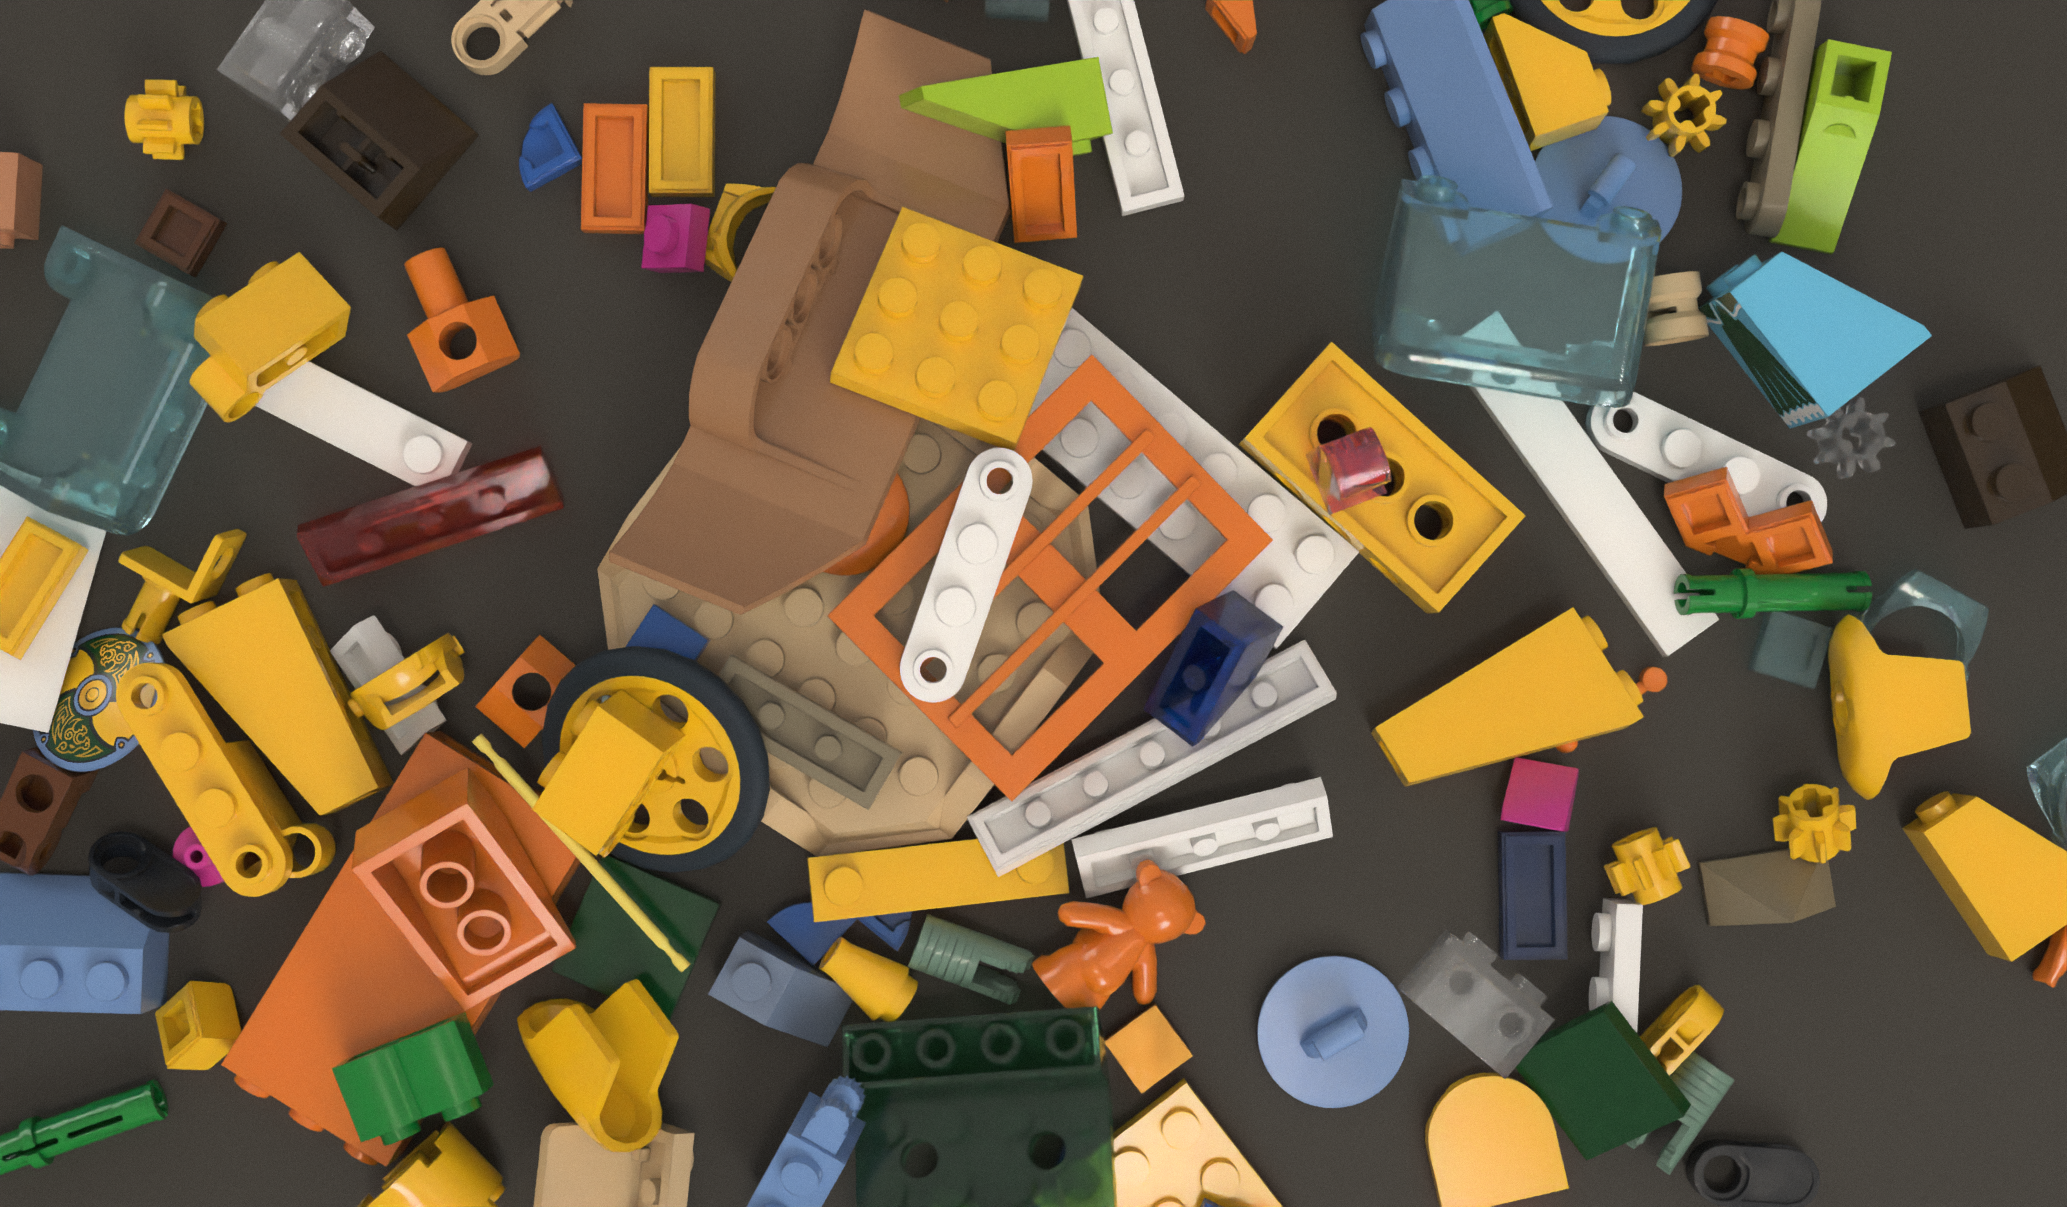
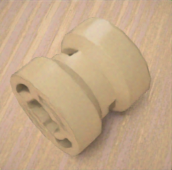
(1679, 294)

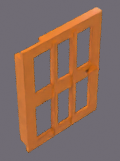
(1059, 585)

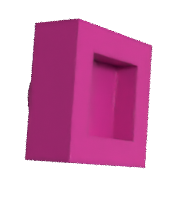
(675, 238)

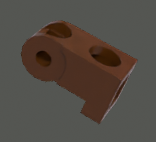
(37, 809)

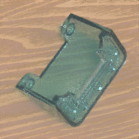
(1514, 297)
(110, 392)

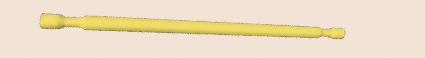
(585, 858)

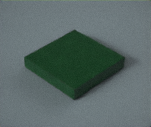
(616, 950)
(1601, 1081)

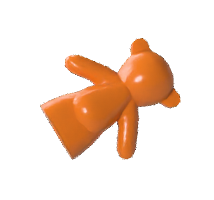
(1119, 940)

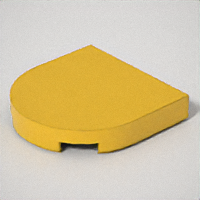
(1492, 1143)

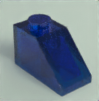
(1212, 665)

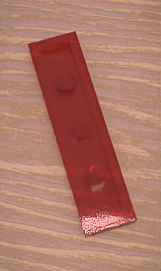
(430, 516)

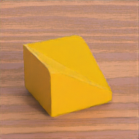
(198, 1025)

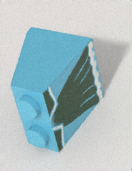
(1805, 334)

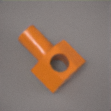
(449, 313)
(500, 703)

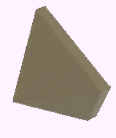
(1764, 889)

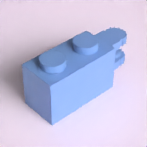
(813, 1149)

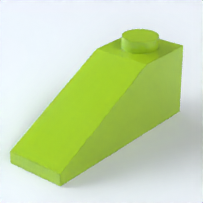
(1020, 100)

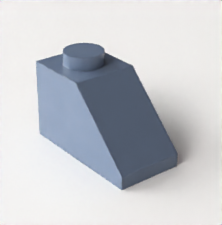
(781, 990)

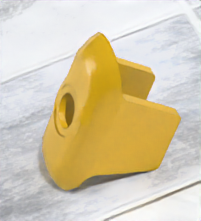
(1889, 705)
(604, 1062)

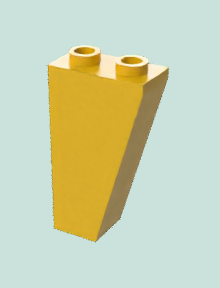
(283, 690)
(1516, 703)

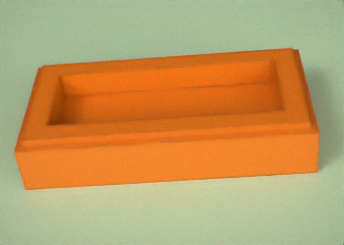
(615, 168)
(1041, 183)

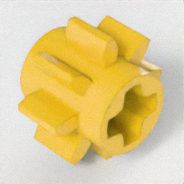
(1689, 96)
(164, 119)
(1814, 823)
(1647, 866)

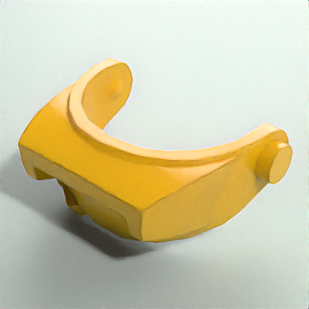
(733, 206)
(405, 676)

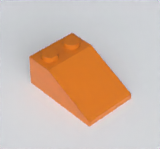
(461, 889)

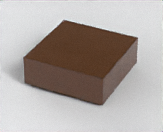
(180, 233)

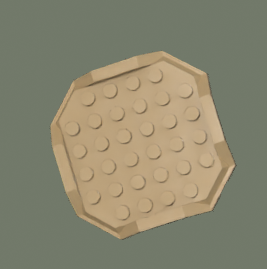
(801, 647)

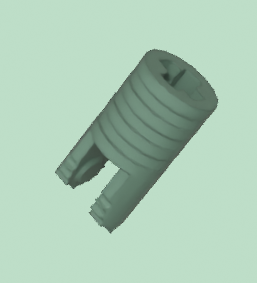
(954, 955)
(1704, 1088)

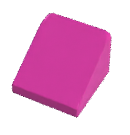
(1540, 794)

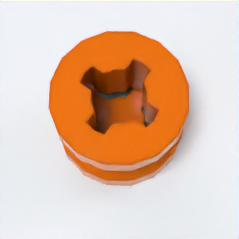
(1730, 52)

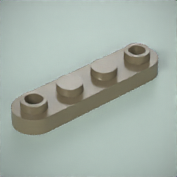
(1776, 135)

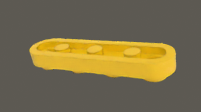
(204, 779)

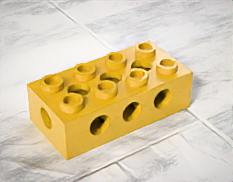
(1424, 473)

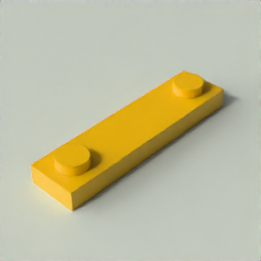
(925, 879)

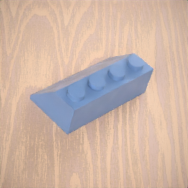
(1453, 103)
(75, 949)

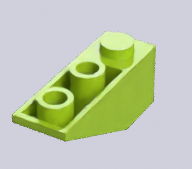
(1833, 142)

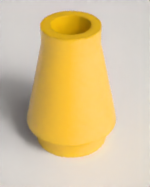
(870, 980)

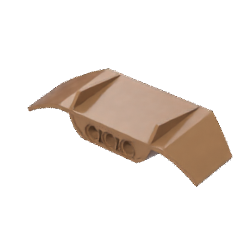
(776, 457)

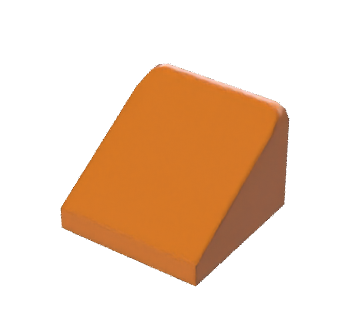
(1236, 20)

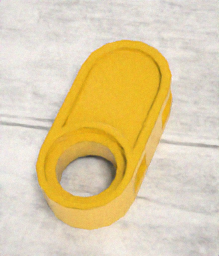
(1682, 1027)

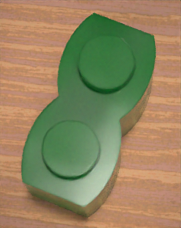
(413, 1079)

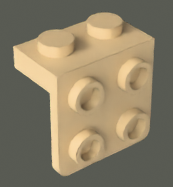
(583, 1174)

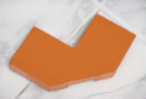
(1769, 543)

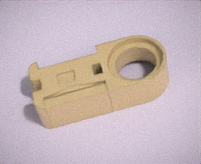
(511, 20)

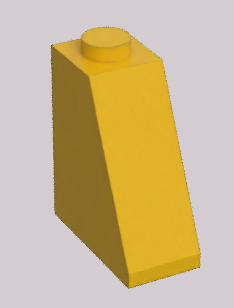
(1994, 871)

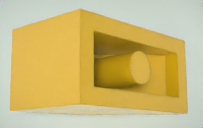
(1547, 82)

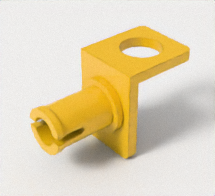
(170, 581)

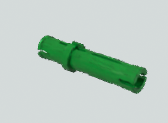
(1747, 593)
(40, 1140)

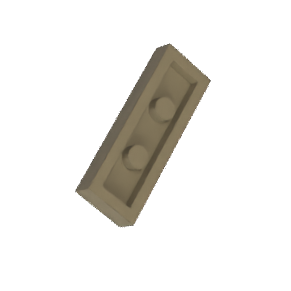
(812, 736)

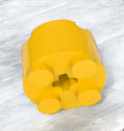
(440, 1173)

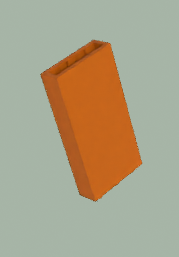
(360, 979)

